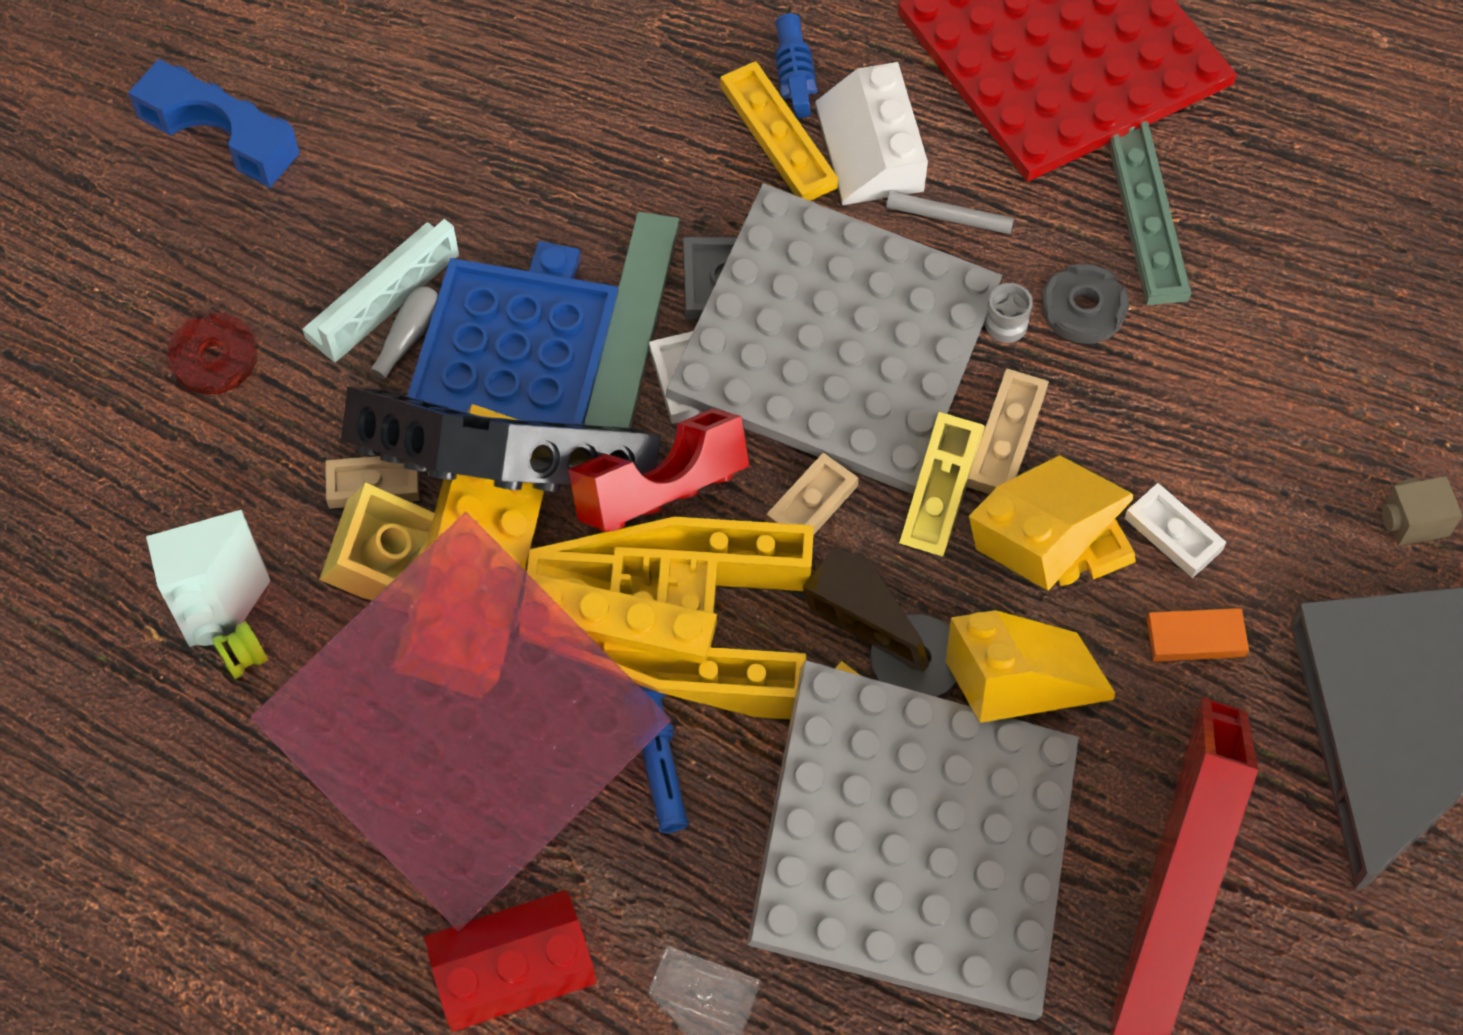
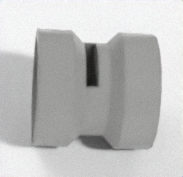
(1008, 312)

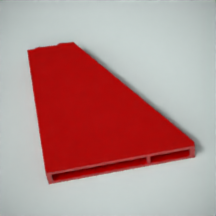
(1187, 869)

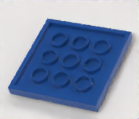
(514, 343)

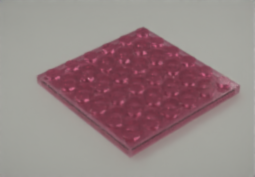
(461, 720)

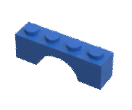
(176, 100)

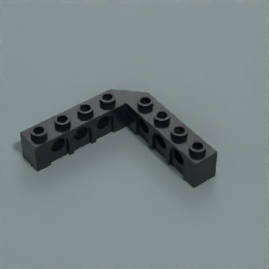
(491, 448)

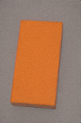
(1197, 634)

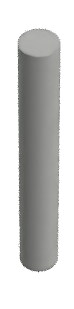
(950, 212)

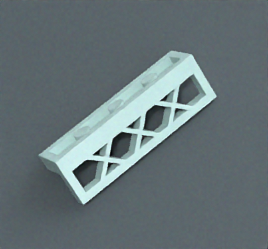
(382, 290)

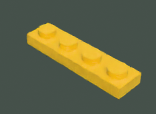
(779, 132)
(634, 620)

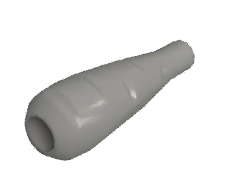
(407, 328)

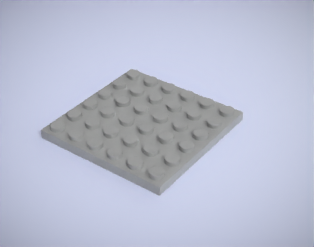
(835, 337)
(916, 842)

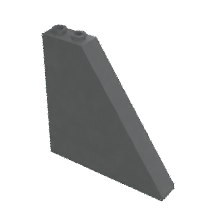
(1386, 715)

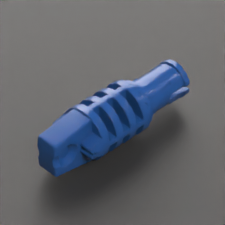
(794, 65)

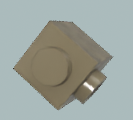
(1421, 510)

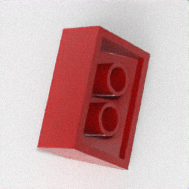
(510, 960)

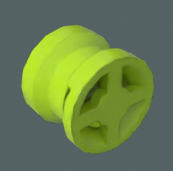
(244, 648)

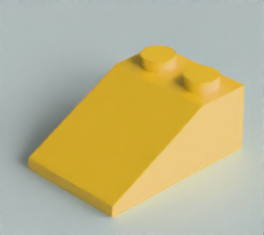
(1046, 519)
(1021, 666)

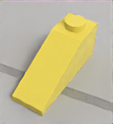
(941, 483)

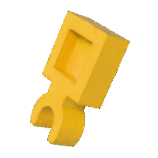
(1103, 556)

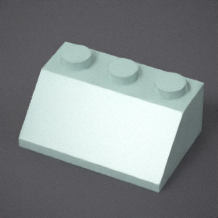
(209, 575)

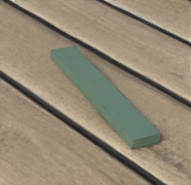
(1149, 217)
(633, 321)

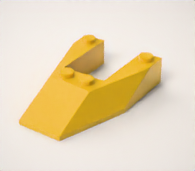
(682, 565)

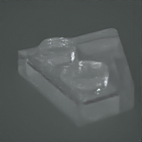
(702, 994)

